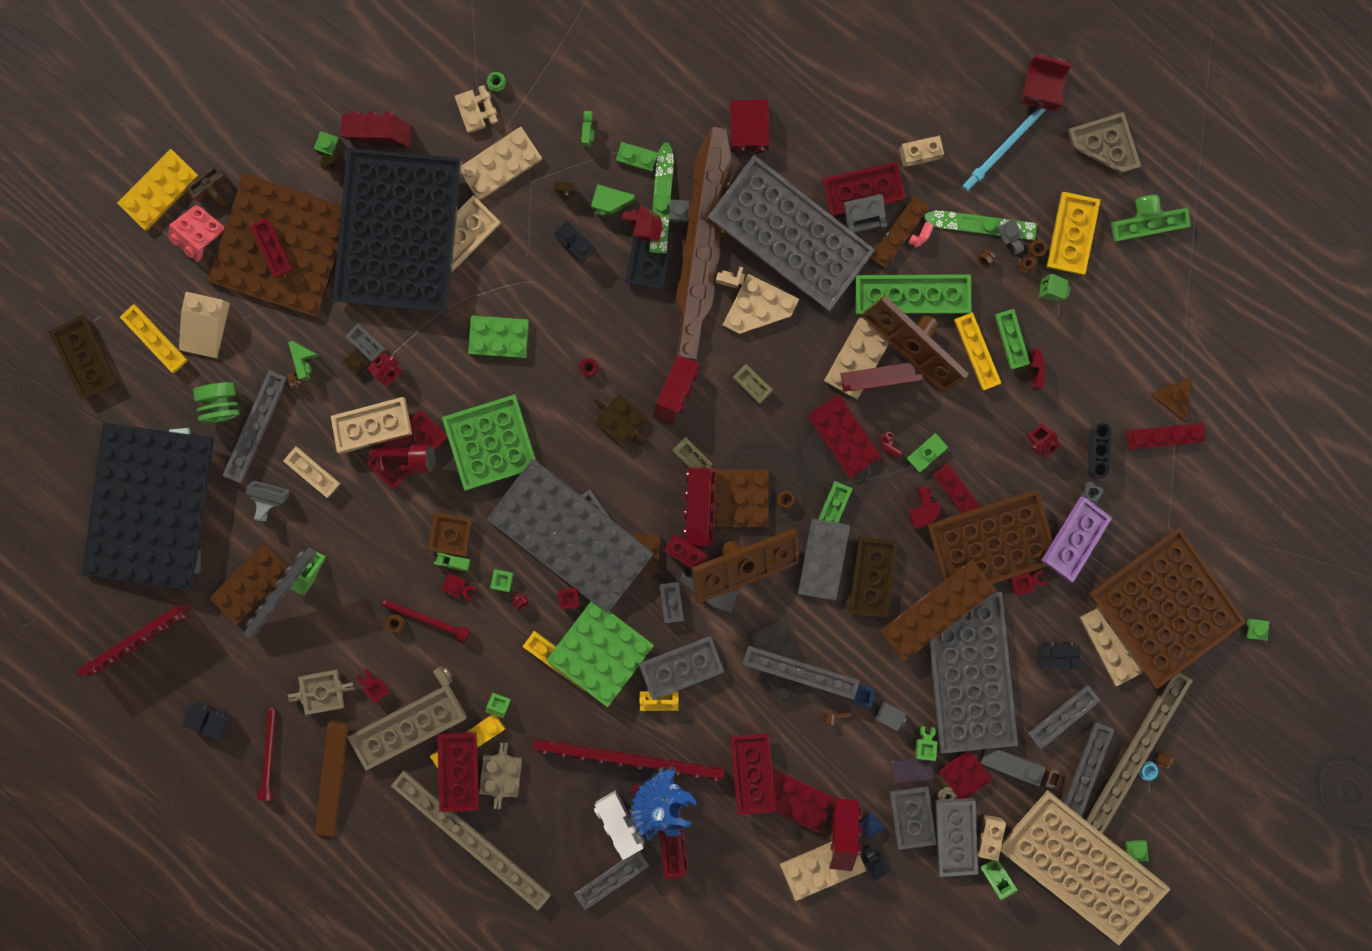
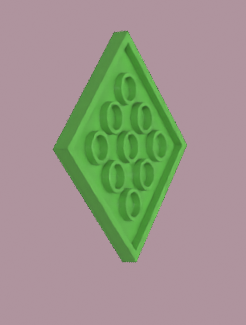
(489, 442)
(600, 653)

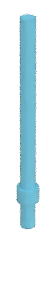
(979, 173)

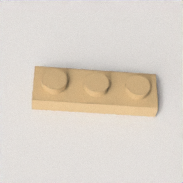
(312, 472)

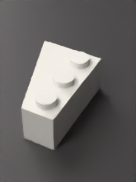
(619, 825)

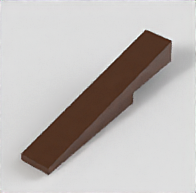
(331, 777)

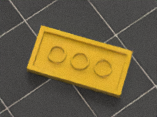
(158, 190)
(1073, 233)

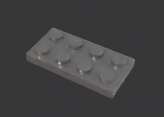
(823, 559)
(681, 667)
(956, 837)

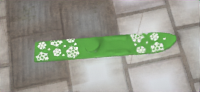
(662, 195)
(976, 223)

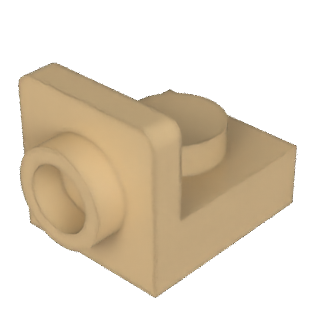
(727, 279)

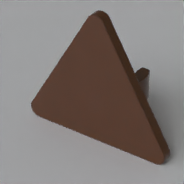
(1176, 397)

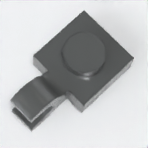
(1010, 233)

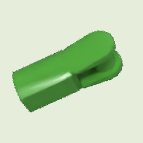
(455, 561)

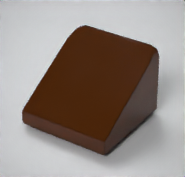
(1051, 777)

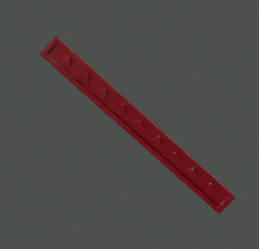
(619, 758)

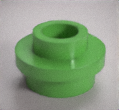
(493, 76)

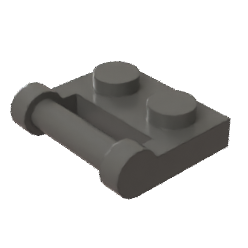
(864, 209)

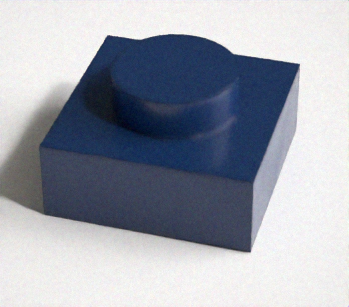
(864, 696)
(871, 825)

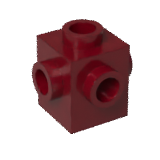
(385, 369)
(1043, 441)

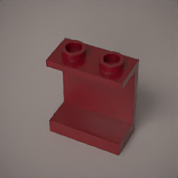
(1045, 82)
(749, 125)
(685, 552)

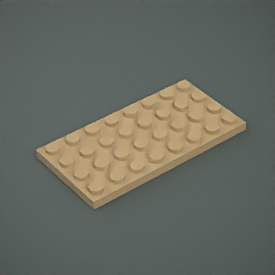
(1083, 868)

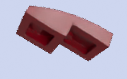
(1037, 363)

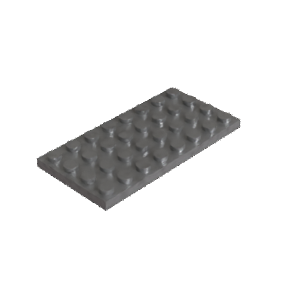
(791, 233)
(570, 536)
(974, 681)

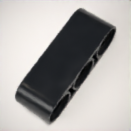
(1093, 458)

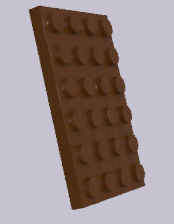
(999, 538)

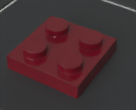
(965, 774)

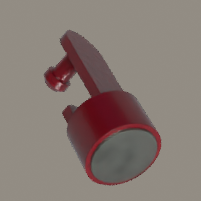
(420, 457)

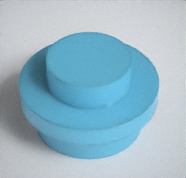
(1148, 771)

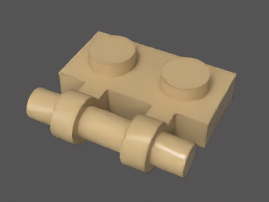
(470, 111)

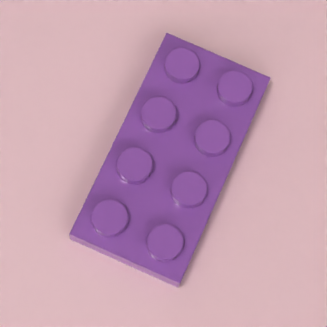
(1076, 539)

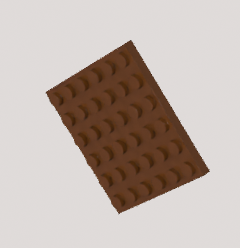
(307, 233)
(1166, 608)

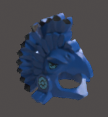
(658, 805)

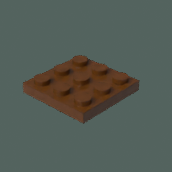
(741, 498)

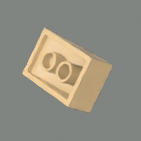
(202, 324)

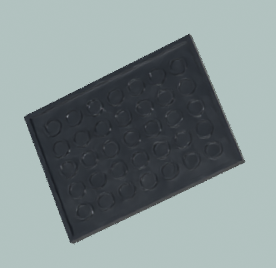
(397, 230)
(147, 506)

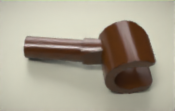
(830, 718)

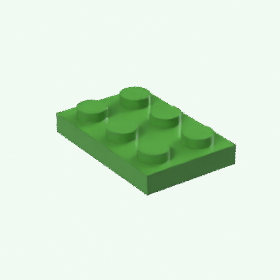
(498, 336)

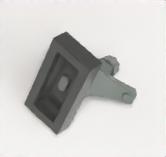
(265, 497)

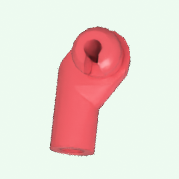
(924, 235)

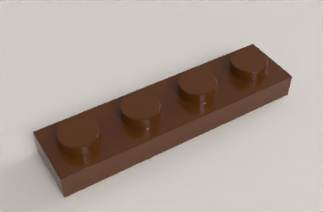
(899, 232)

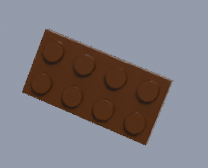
(250, 583)

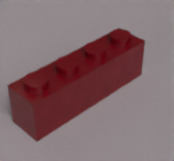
(700, 505)

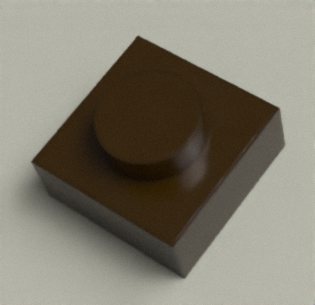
(564, 189)
(356, 362)

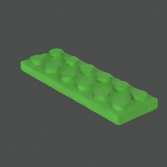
(916, 293)

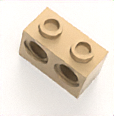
(921, 151)
(990, 837)

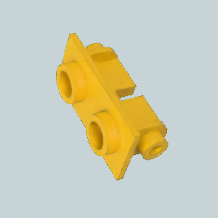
(665, 703)

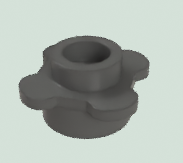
(1091, 488)

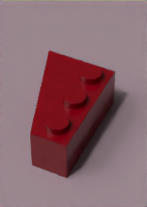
(375, 128)
(676, 389)
(845, 834)

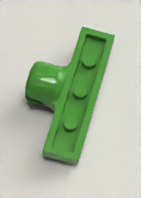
(1150, 220)

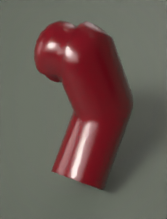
(888, 446)

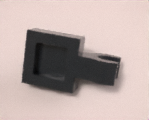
(876, 864)

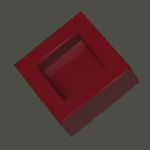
(568, 598)

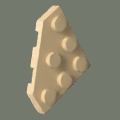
(758, 306)

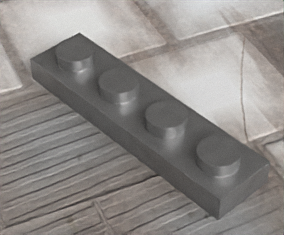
(1063, 717)
(611, 880)

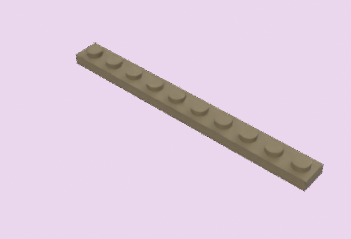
(1138, 751)
(471, 841)

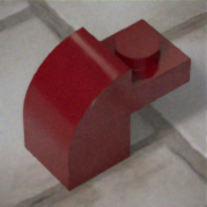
(647, 224)
(927, 512)

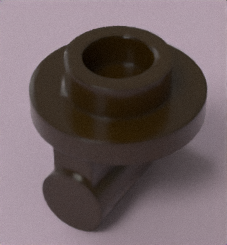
(328, 162)

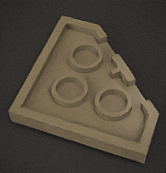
(1107, 142)

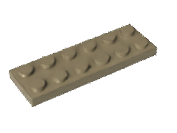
(407, 727)

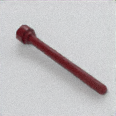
(461, 632)
(265, 791)

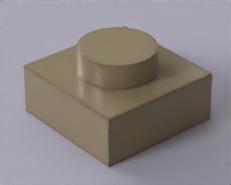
(443, 675)

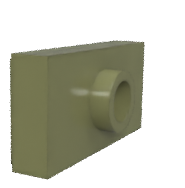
(752, 383)
(691, 454)

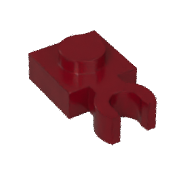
(1025, 583)
(456, 585)
(375, 688)

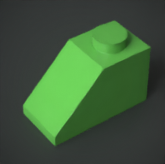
(610, 200)
(1054, 288)
(309, 574)

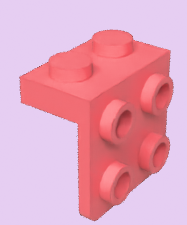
(194, 231)

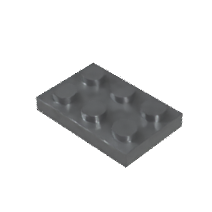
(912, 817)

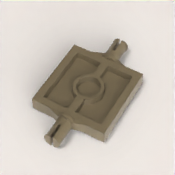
(321, 692)
(500, 775)

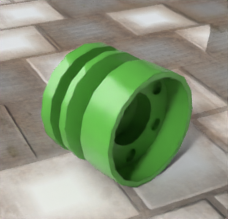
(216, 402)

